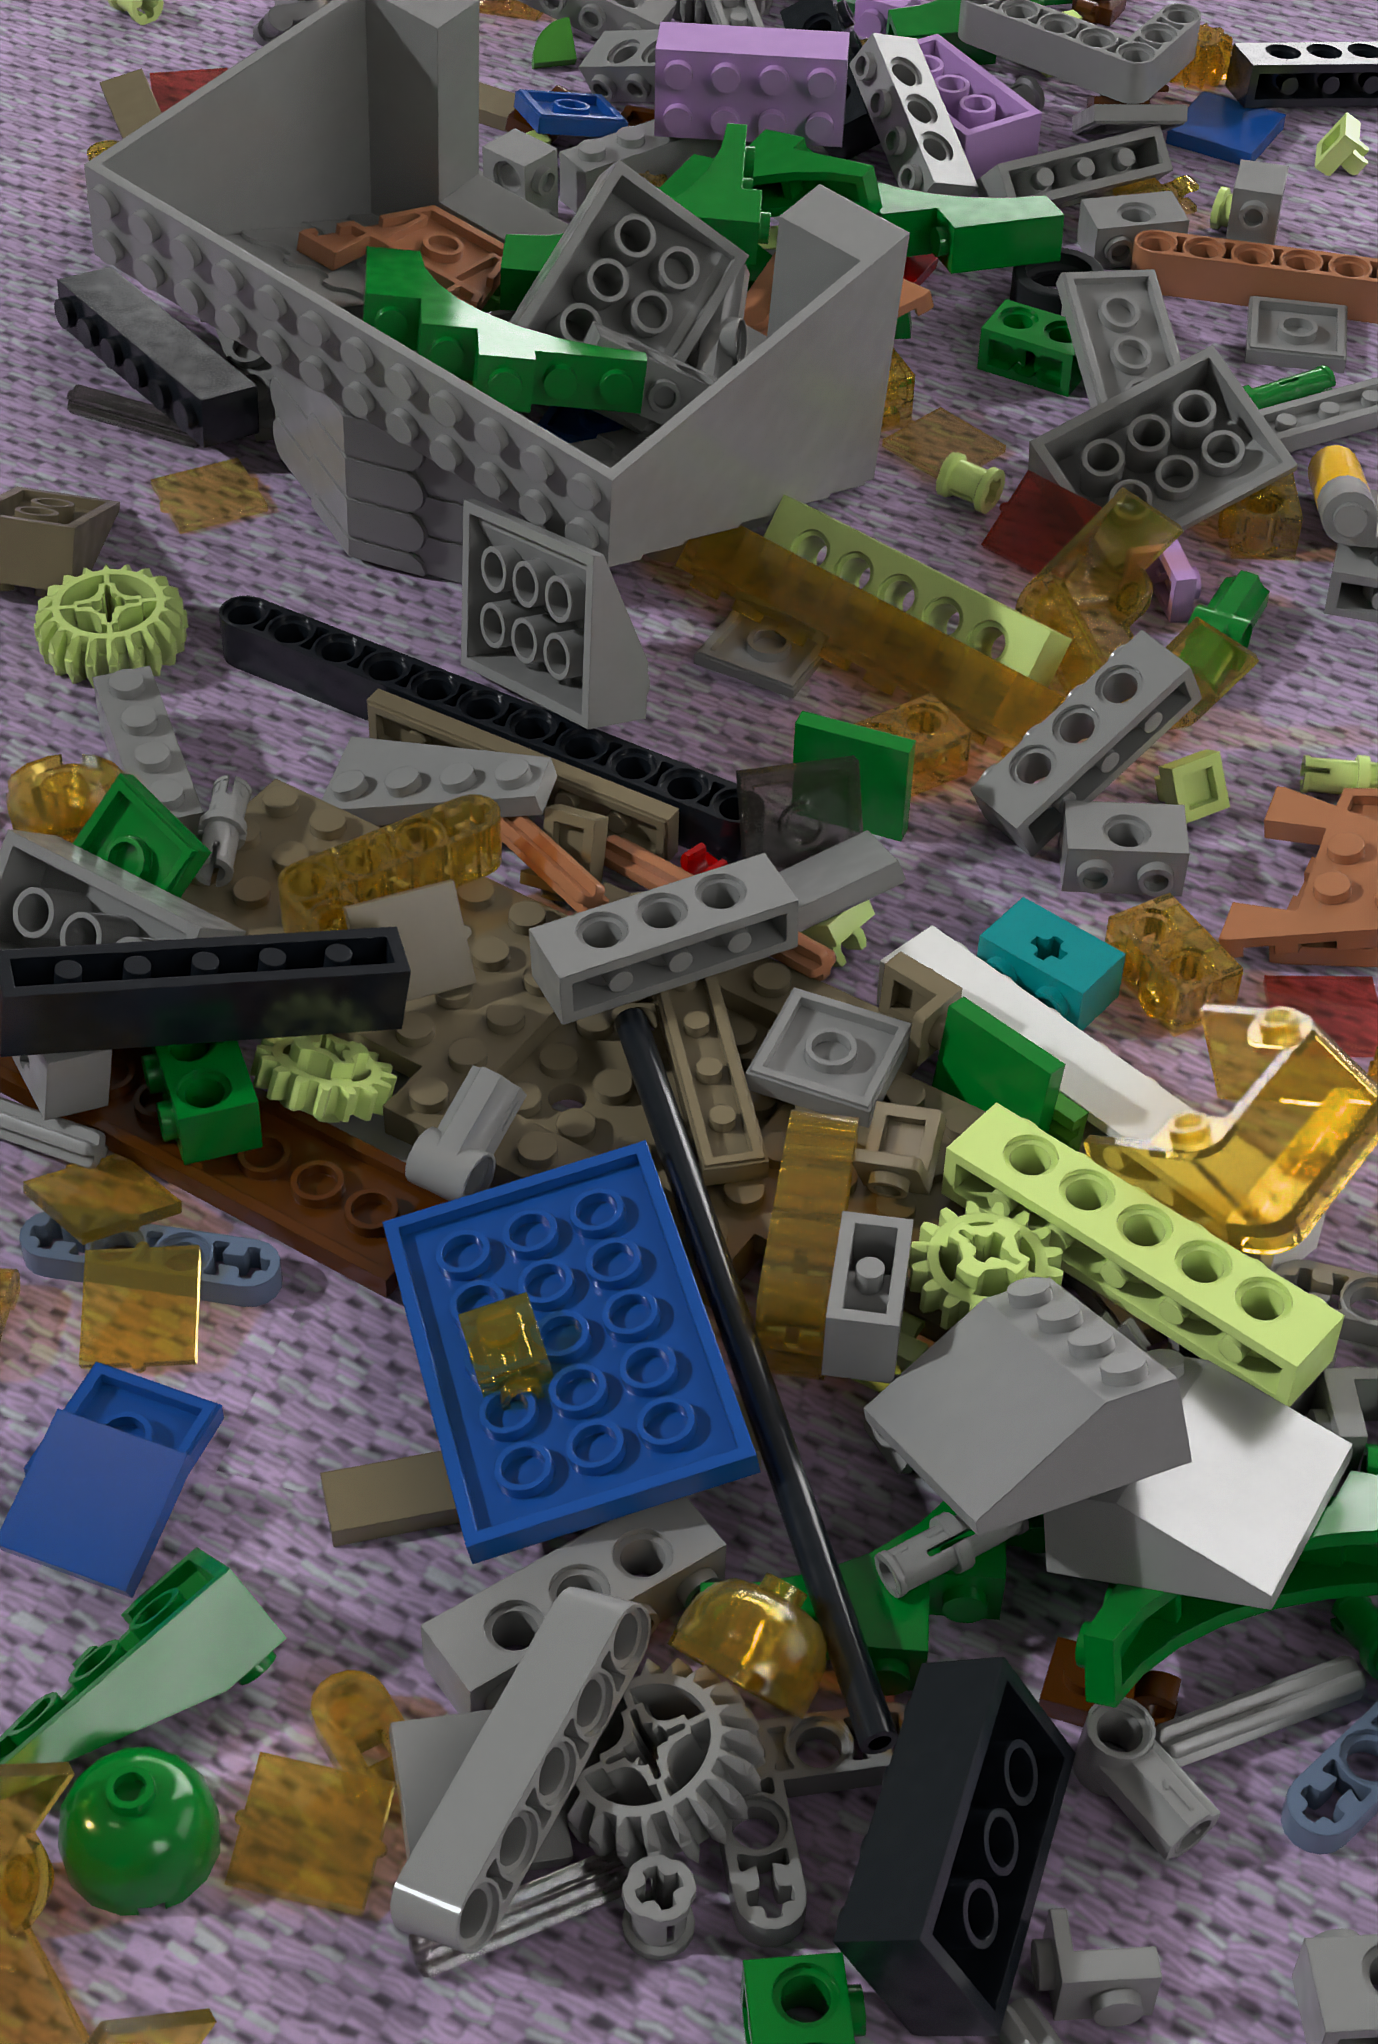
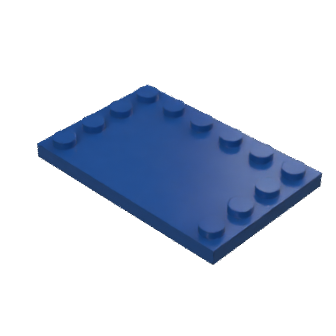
(638, 1376)

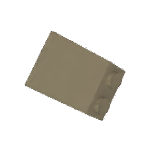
(50, 536)

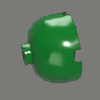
(138, 1831)

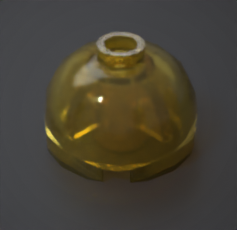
(58, 796)
(756, 1640)

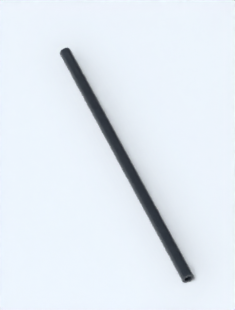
(759, 1393)

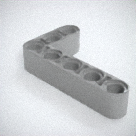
(1082, 52)

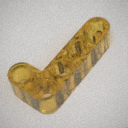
(439, 844)
(803, 1241)

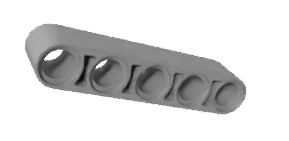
(520, 1770)

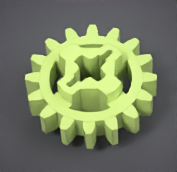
(323, 1076)
(978, 1259)

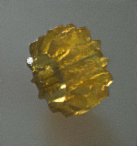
(1210, 60)

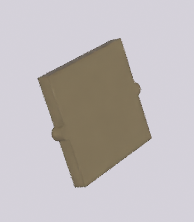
(430, 933)

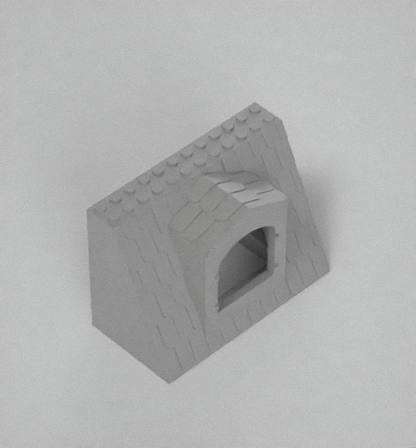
(380, 116)

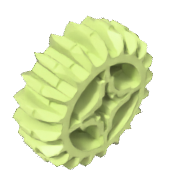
(110, 623)

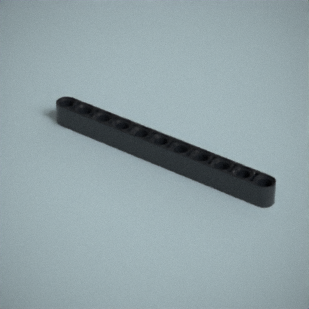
(349, 669)

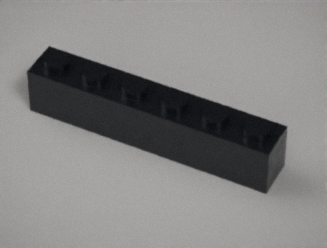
(158, 356)
(201, 990)

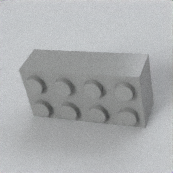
(71, 897)

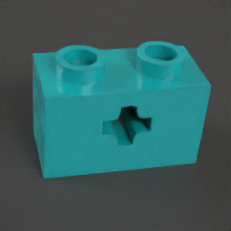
(1054, 961)

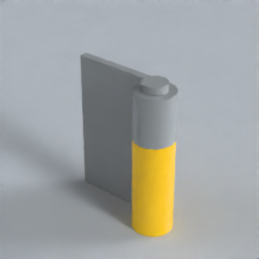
(1343, 497)

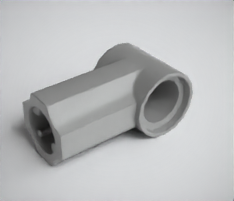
(460, 1152)
(1143, 1779)

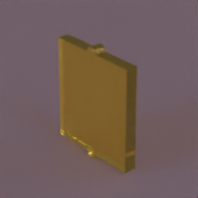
(935, 436)
(209, 495)
(102, 1199)
(140, 1307)
(311, 1834)

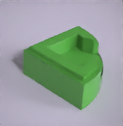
(555, 46)

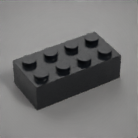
(956, 1849)

